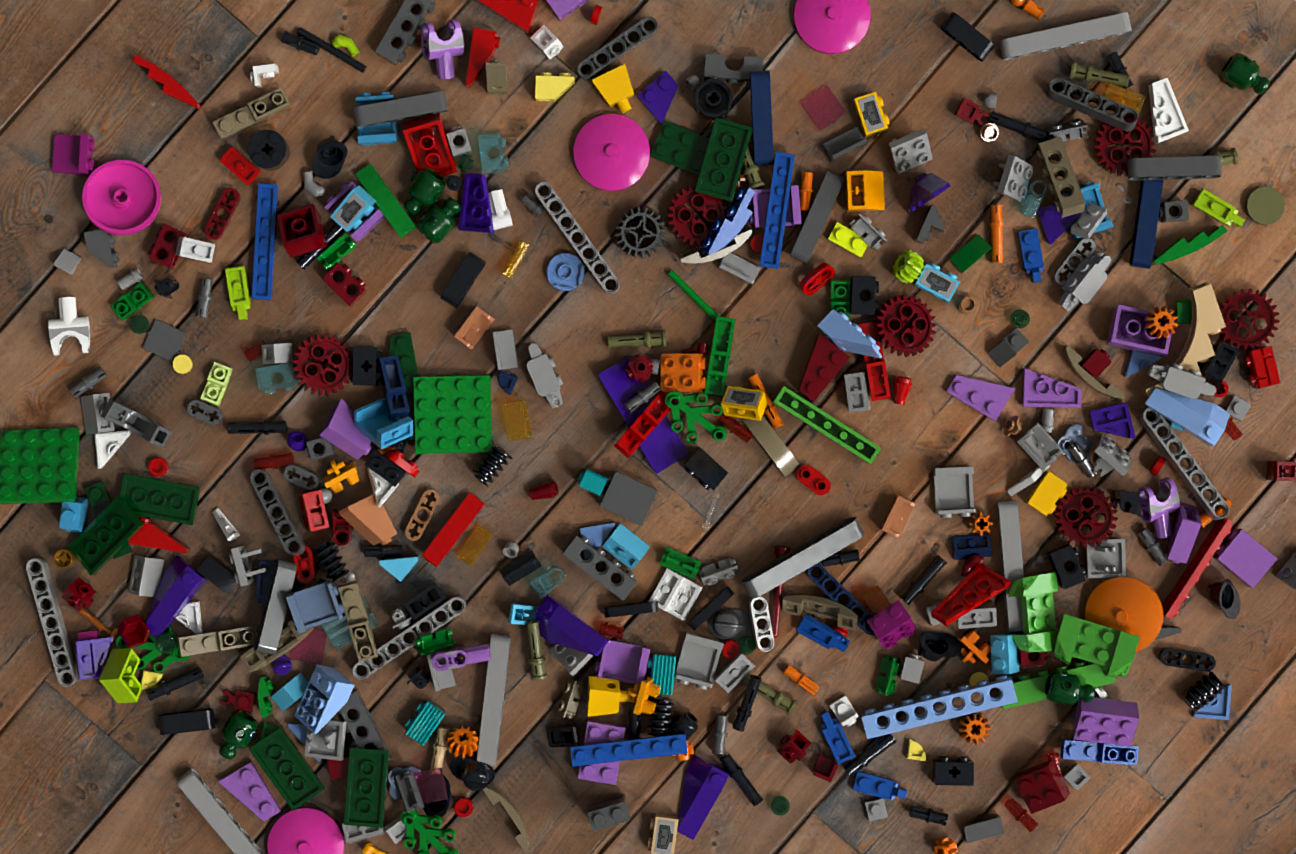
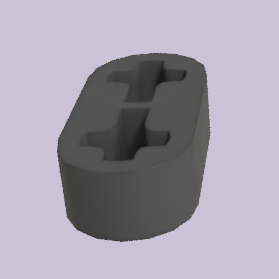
(207, 408)
(299, 481)

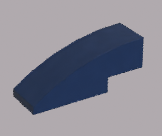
(393, 387)

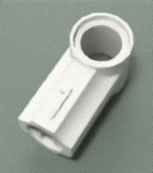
(500, 214)

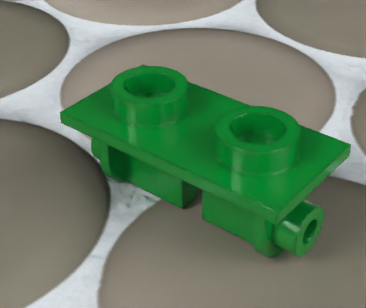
(336, 250)
(680, 563)
(427, 644)
(891, 668)

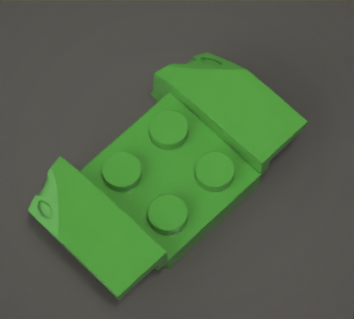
(1037, 612)
(1096, 645)

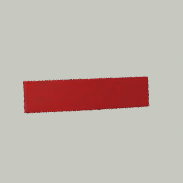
(171, 86)
(875, 367)
(643, 425)
(453, 530)

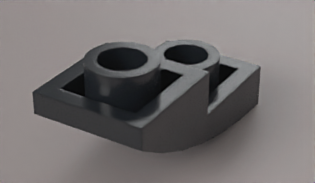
(217, 574)

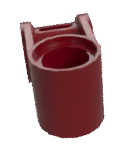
(339, 526)

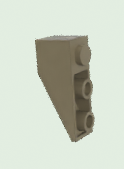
(497, 77)

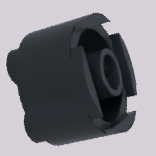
(722, 94)
(260, 142)

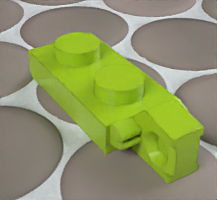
(1217, 209)
(238, 290)

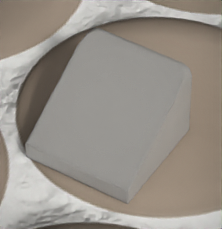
(67, 261)

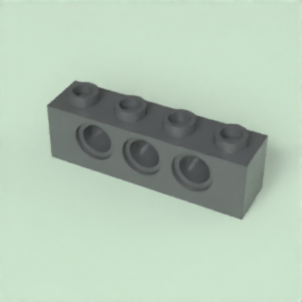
(395, 31)
(619, 588)
(364, 719)

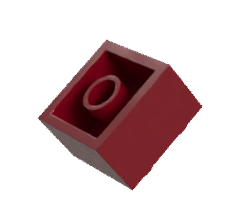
(301, 230)
(1042, 786)

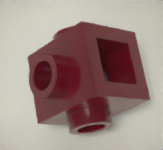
(632, 371)
(79, 595)
(793, 746)

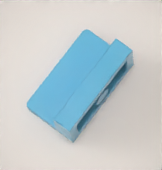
(626, 546)

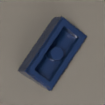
(970, 544)

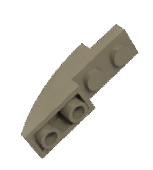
(252, 114)
(358, 621)
(217, 640)

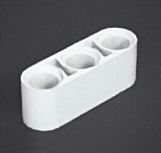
(767, 631)

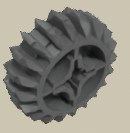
(636, 249)

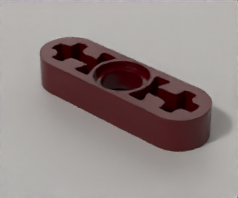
(234, 203)

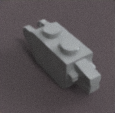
(1085, 281)
(544, 377)
(1181, 381)

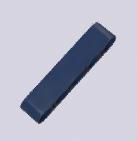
(761, 117)
(1146, 223)
(836, 592)

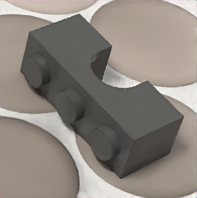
(716, 69)

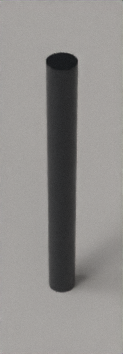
(332, 50)

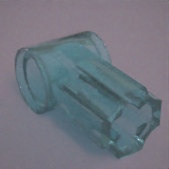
(1032, 200)

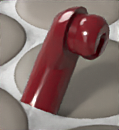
(970, 562)

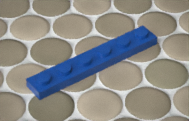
(777, 210)
(265, 241)
(628, 749)

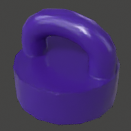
(296, 441)
(282, 665)

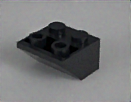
(706, 469)

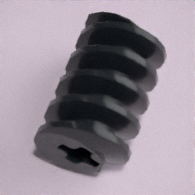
(491, 465)
(331, 561)
(1202, 691)
(661, 716)

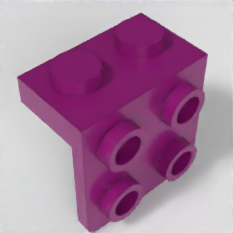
(73, 154)
(891, 625)

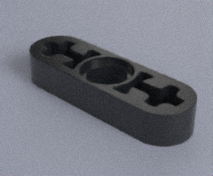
(710, 608)
(631, 609)
(1201, 656)

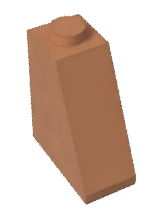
(370, 520)

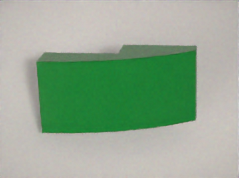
(840, 296)
(132, 301)
(265, 689)

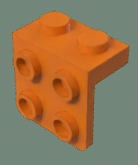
(682, 372)

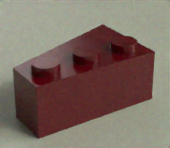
(822, 367)

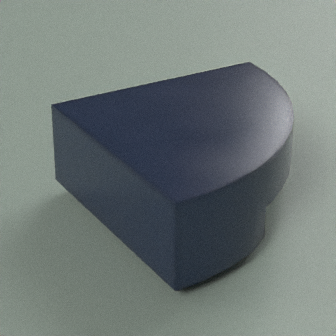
(507, 381)

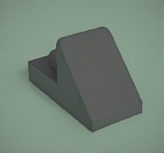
(931, 220)
(1008, 347)

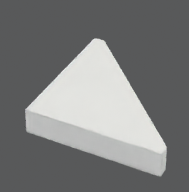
(108, 444)
(1027, 480)
(381, 488)
(226, 526)
(191, 617)

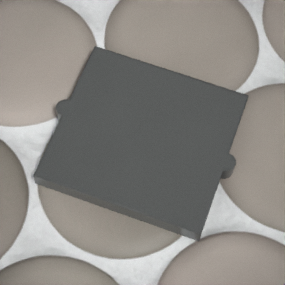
(164, 340)

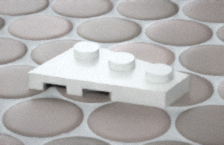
(1165, 112)

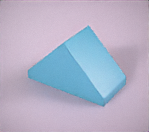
(399, 566)
(522, 613)
(290, 692)

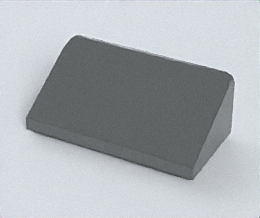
(983, 828)

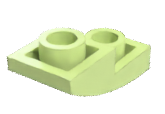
(216, 384)

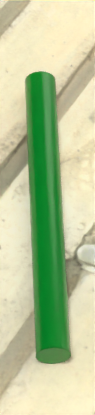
(693, 295)

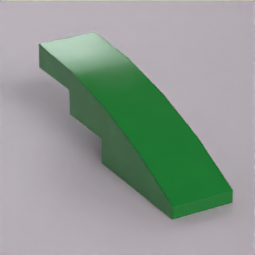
(385, 200)
(1183, 248)
(719, 356)

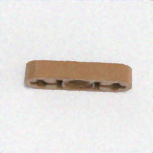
(424, 499)

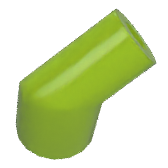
(347, 42)

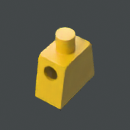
(615, 88)
(604, 696)

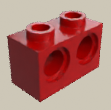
(313, 510)

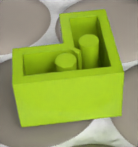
(119, 676)

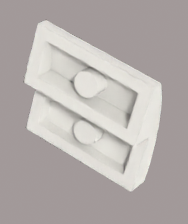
(676, 594)

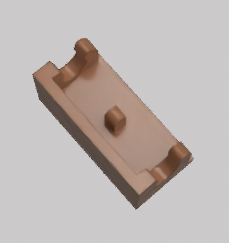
(474, 327)
(897, 516)

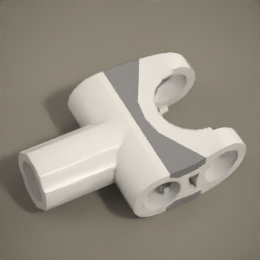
(68, 326)

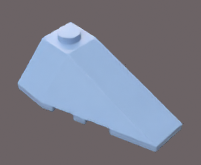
(1197, 417)

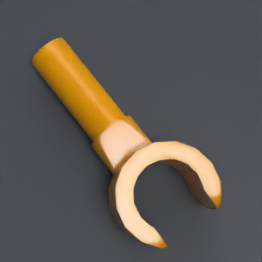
(369, 848)

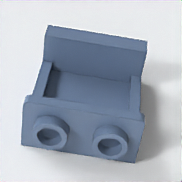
(315, 605)

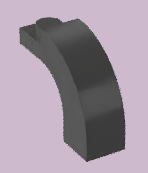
(136, 422)

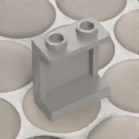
(953, 491)
(698, 660)

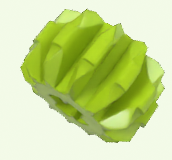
(908, 266)

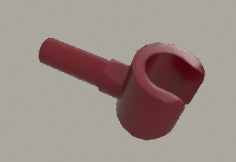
(701, 349)

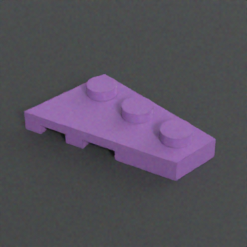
(1048, 392)
(980, 395)
(252, 791)

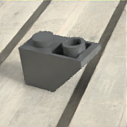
(101, 246)

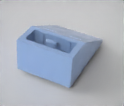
(848, 336)
(323, 697)

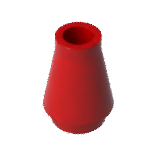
(901, 389)

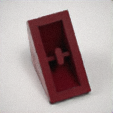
(1281, 471)

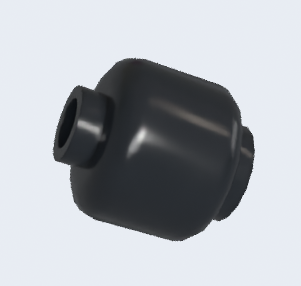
(684, 723)

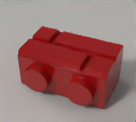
(1262, 367)

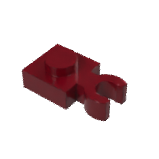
(969, 112)
(242, 700)

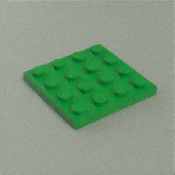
(452, 414)
(39, 465)

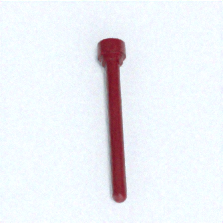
(779, 551)

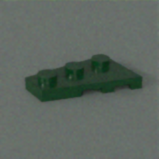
(403, 347)

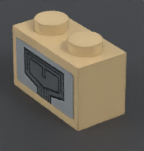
(664, 834)

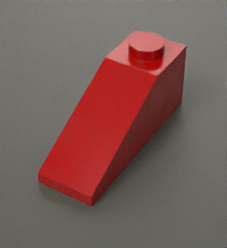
(482, 50)
(156, 537)

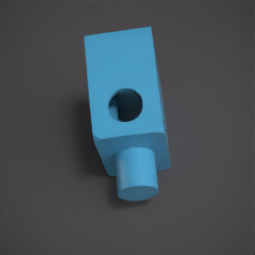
(74, 515)

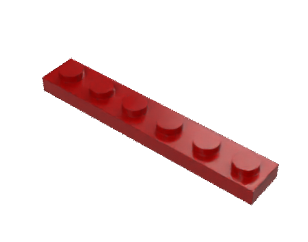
(1199, 562)

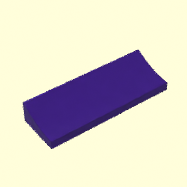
(663, 444)

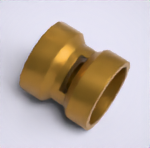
(61, 558)

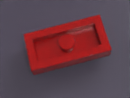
(240, 166)

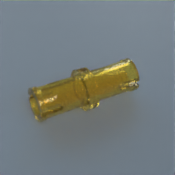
(515, 259)

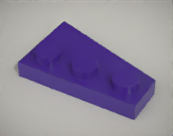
(475, 205)

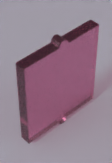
(823, 108)
(310, 648)
(431, 785)

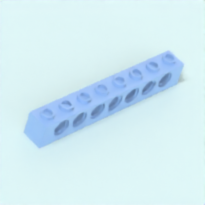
(875, 729)

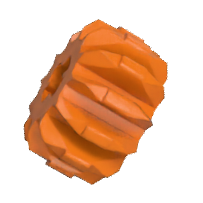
(1158, 314)
(974, 735)
(462, 741)

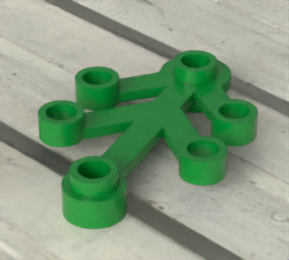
(694, 413)
(155, 653)
(427, 834)

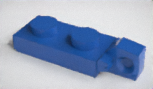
(1031, 253)
(821, 633)
(836, 738)
(877, 786)

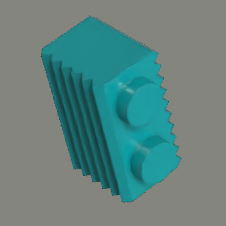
(592, 481)
(663, 671)
(425, 722)

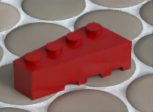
(516, 12)

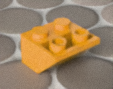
(864, 191)

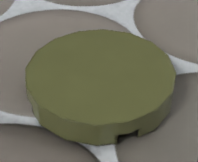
(1265, 205)

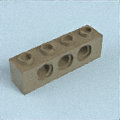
(1055, 150)

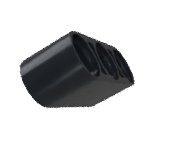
(967, 36)
(463, 280)
(186, 721)

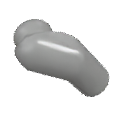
(312, 187)

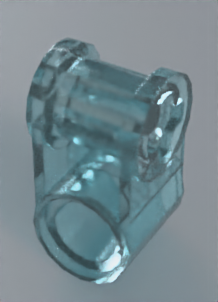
(547, 582)

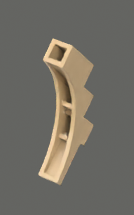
(1205, 320)

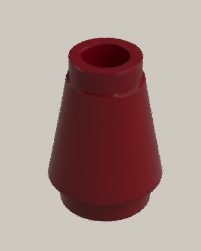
(544, 491)

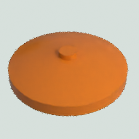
(1127, 607)

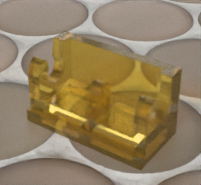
(1124, 97)
(517, 420)
(475, 545)

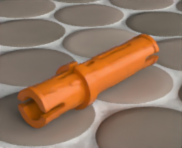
(996, 234)
(776, 421)

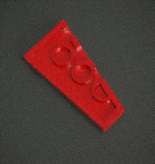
(971, 592)

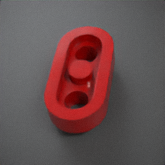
(817, 278)
(396, 457)
(813, 480)
(305, 564)

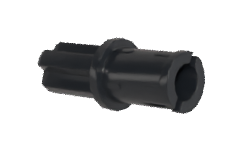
(300, 43)
(1118, 66)
(454, 183)
(383, 551)
(841, 558)
(928, 815)

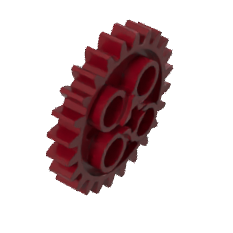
(1125, 154)
(685, 228)
(1263, 311)
(893, 313)
(328, 348)
(1074, 504)

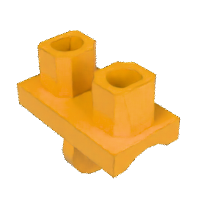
(338, 473)
(640, 696)

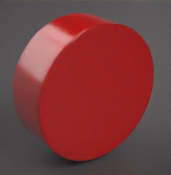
(596, 15)
(756, 244)
(1157, 465)
(158, 466)
(730, 649)
(463, 807)

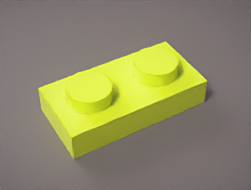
(848, 240)

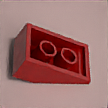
(429, 144)

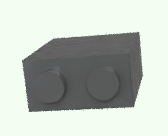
(627, 497)
(608, 812)

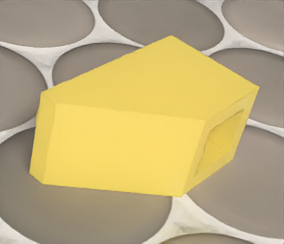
(550, 87)

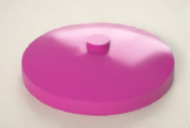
(832, 24)
(611, 152)
(121, 197)
(306, 832)

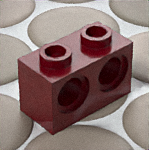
(162, 243)
(341, 288)

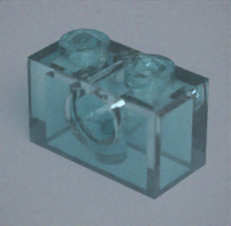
(486, 144)
(266, 374)

